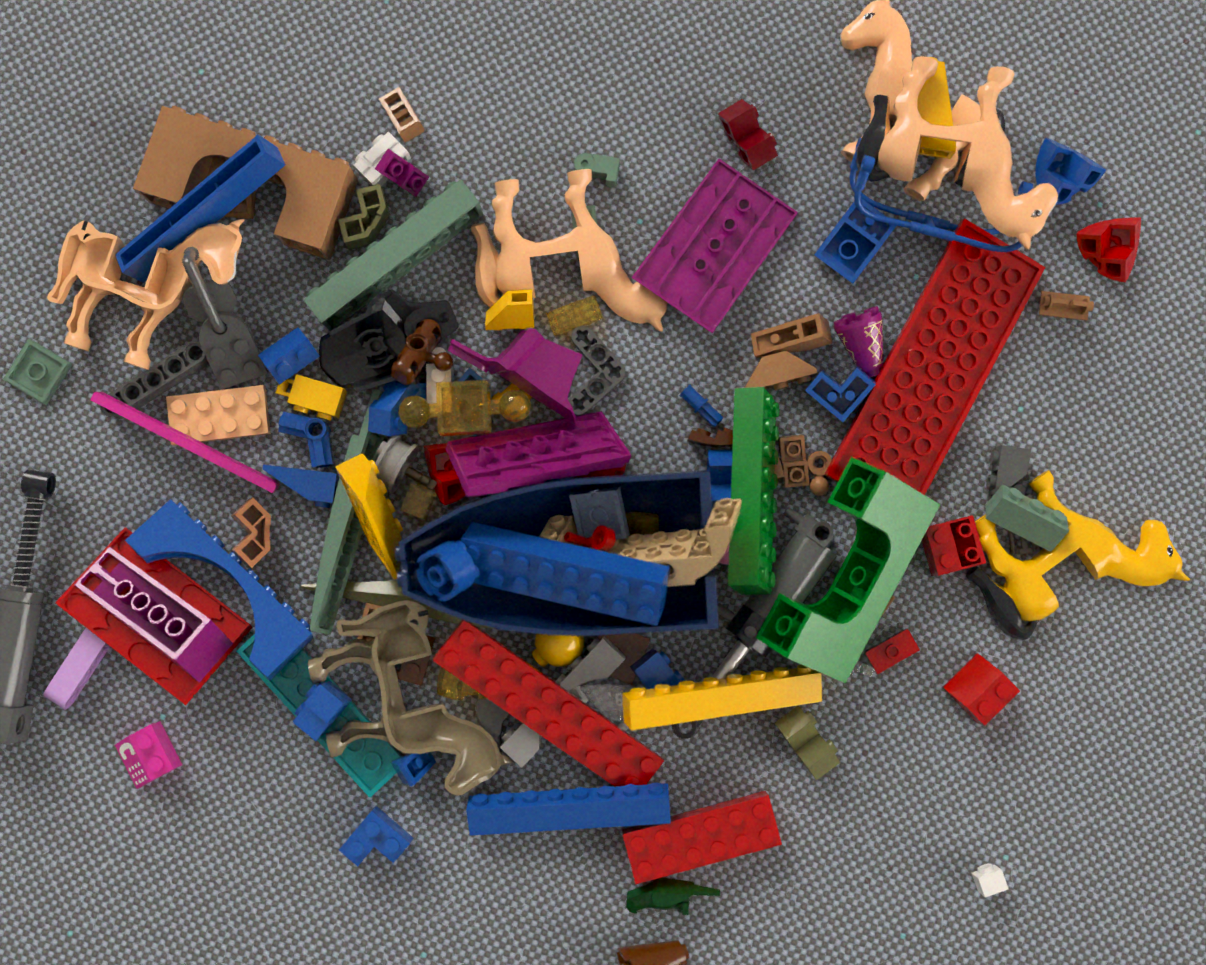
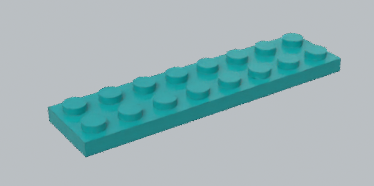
(364, 759)

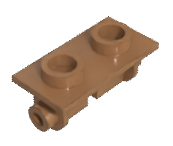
(1065, 305)

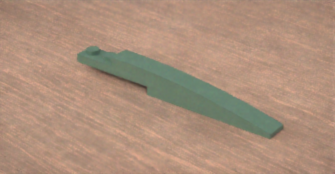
(341, 536)

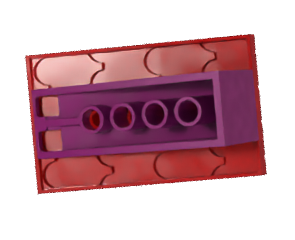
(154, 617)

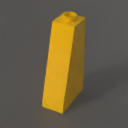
(935, 108)

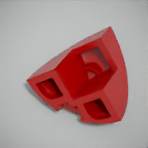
(1111, 246)
(443, 472)

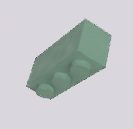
(1027, 517)

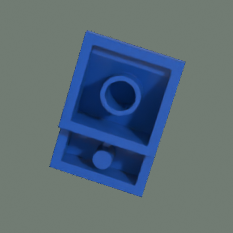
(854, 242)

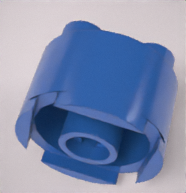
(446, 570)

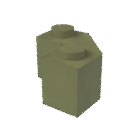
(365, 227)
(807, 743)

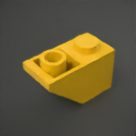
(511, 311)

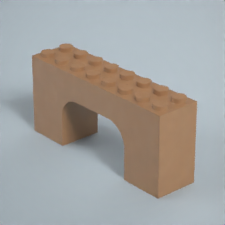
(191, 147)

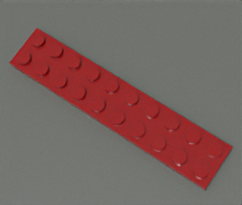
(546, 707)

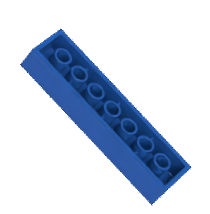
(568, 573)

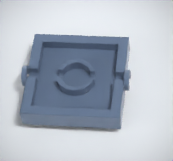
(599, 508)

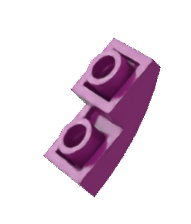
(402, 172)

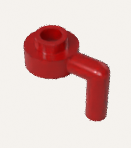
(601, 539)

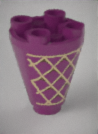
(863, 339)

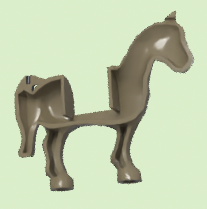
(414, 730)

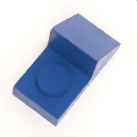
(413, 767)

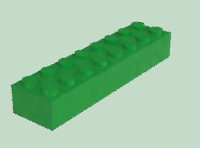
(754, 483)

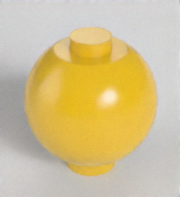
(557, 649)

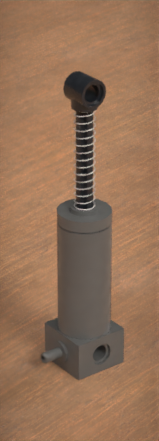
(21, 615)

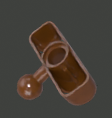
(419, 351)

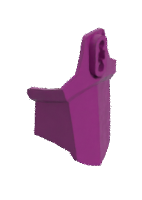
(532, 365)

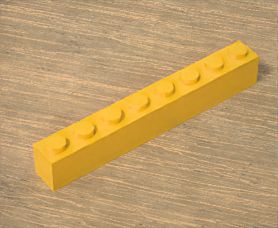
(721, 697)

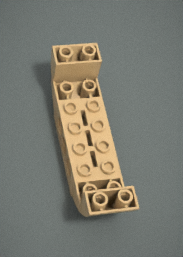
(685, 551)

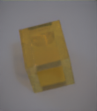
(418, 500)

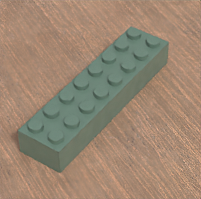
(394, 255)

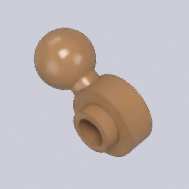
(819, 485)

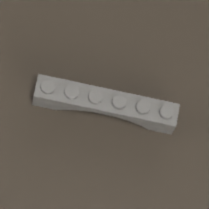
(597, 664)

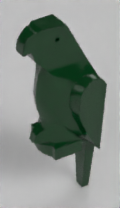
(666, 895)

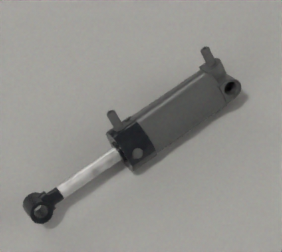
(796, 575)

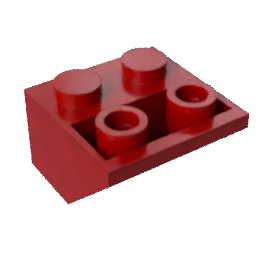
(953, 546)

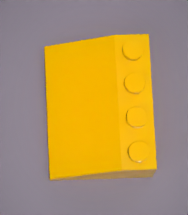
(372, 509)

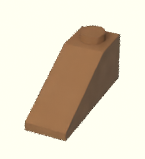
(793, 336)

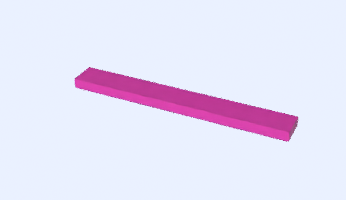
(185, 441)

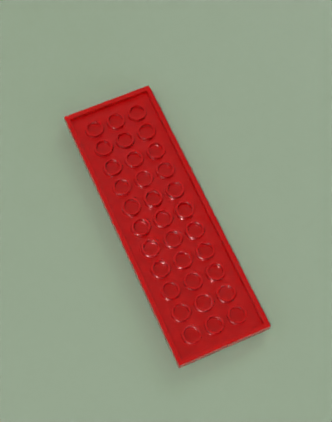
(940, 360)

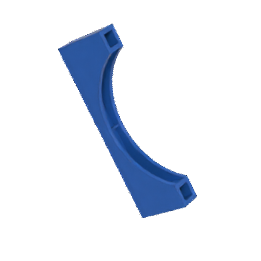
(175, 535)

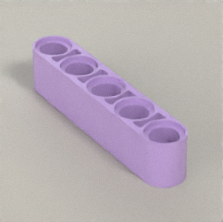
(76, 670)

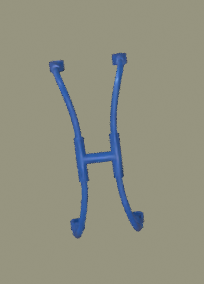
(920, 222)

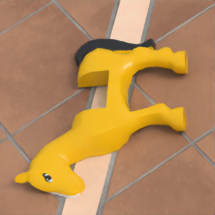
(1026, 592)

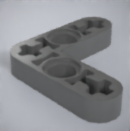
(602, 375)

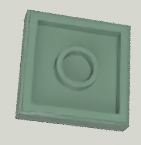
(37, 371)

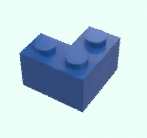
(841, 398)
(321, 709)
(379, 832)

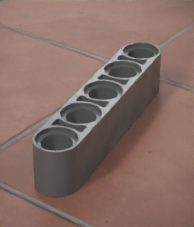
(168, 378)

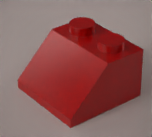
(981, 689)

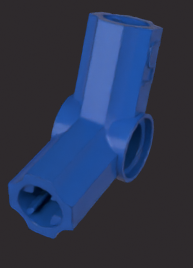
(302, 426)

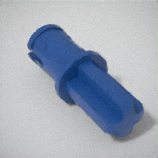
(701, 406)

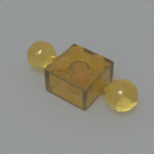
(464, 408)

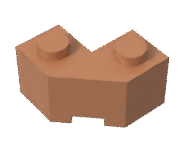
(256, 523)

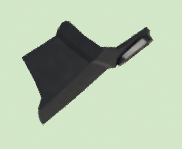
(366, 347)

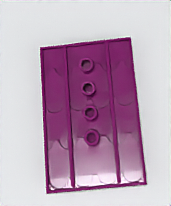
(715, 245)
(536, 454)

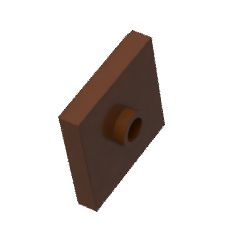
(633, 647)

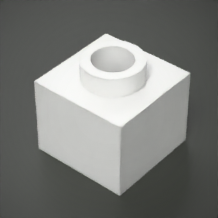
(989, 880)

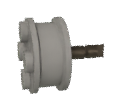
(396, 463)

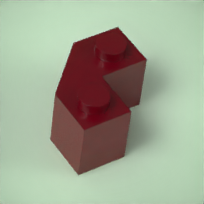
(742, 127)

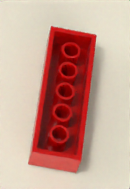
(702, 837)

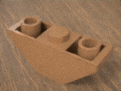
(779, 370)

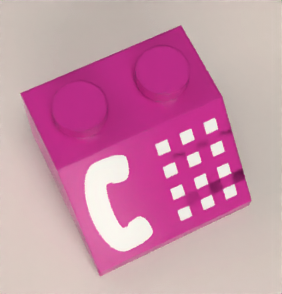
(148, 754)

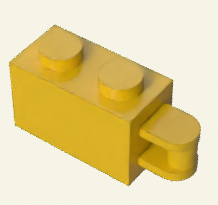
(314, 396)

